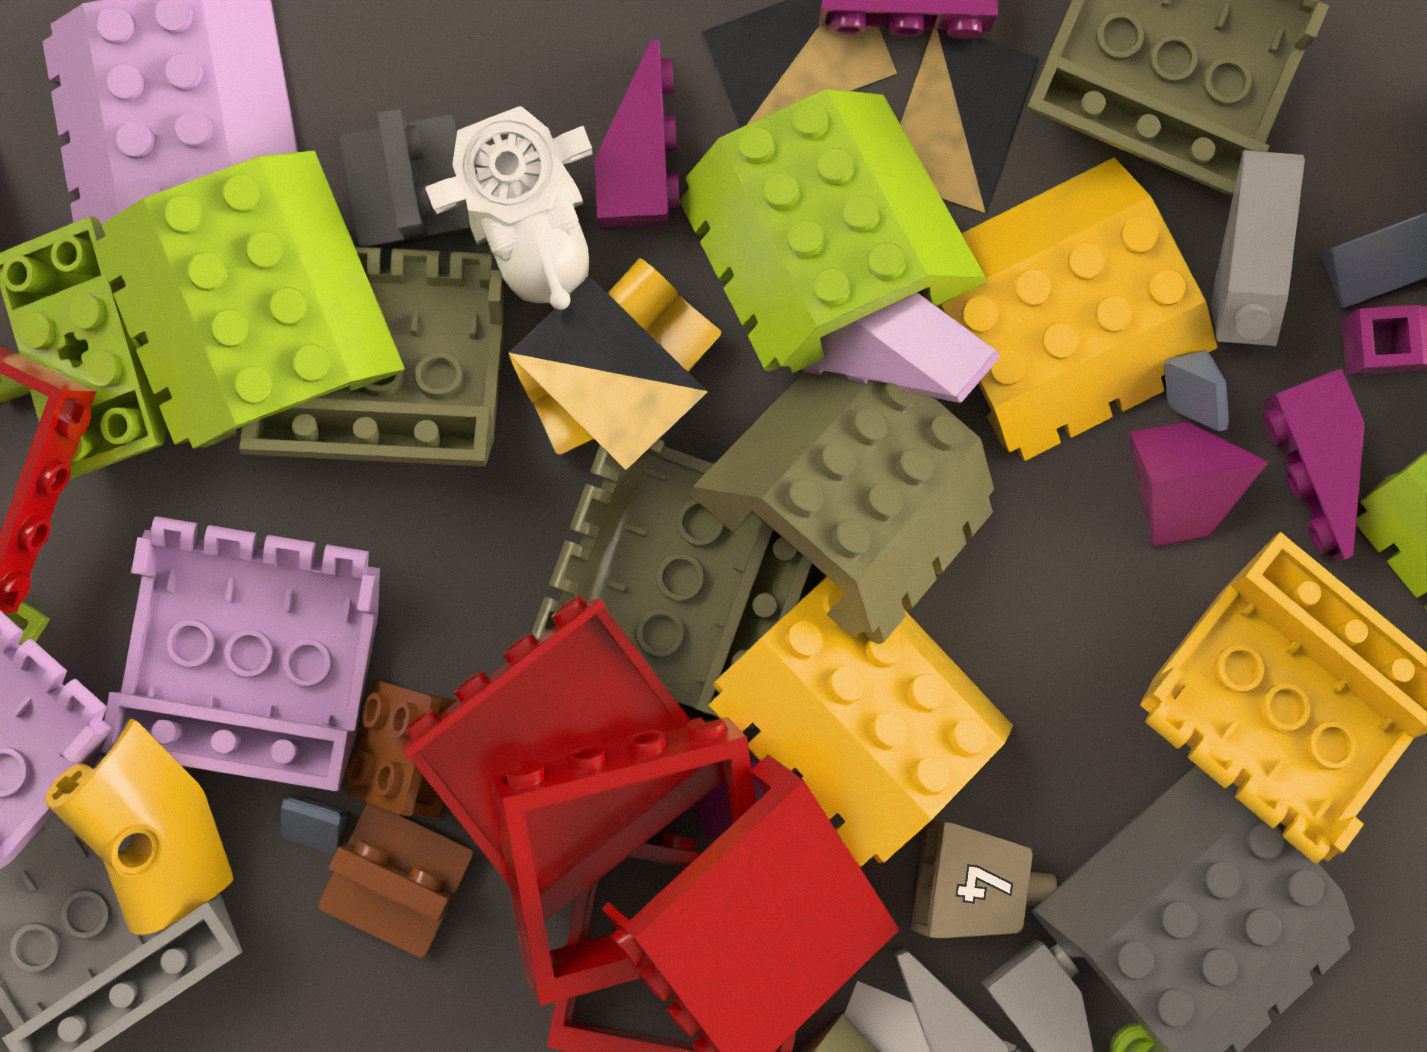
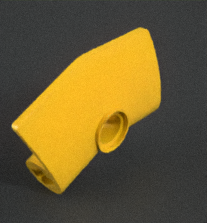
(656, 309)
(176, 847)

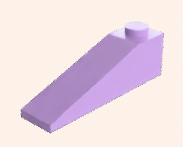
(909, 347)

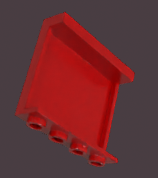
(555, 695)
(758, 923)

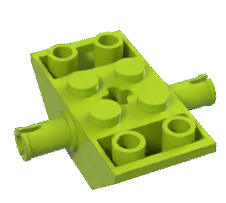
(72, 325)

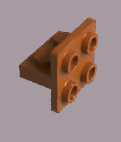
(379, 768)
(395, 879)

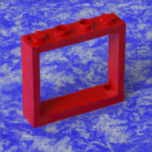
(43, 474)
(584, 772)
(581, 1036)

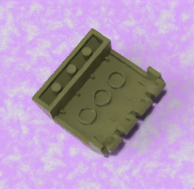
(1177, 77)
(445, 398)
(862, 486)
(674, 572)

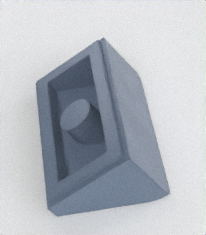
(1378, 261)

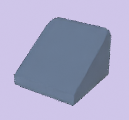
(1197, 389)
(313, 823)

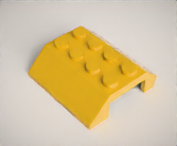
(1079, 307)
(1293, 697)
(866, 723)

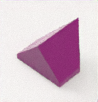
(1188, 480)

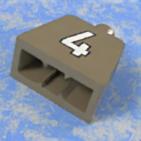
(974, 883)

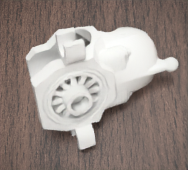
(522, 203)

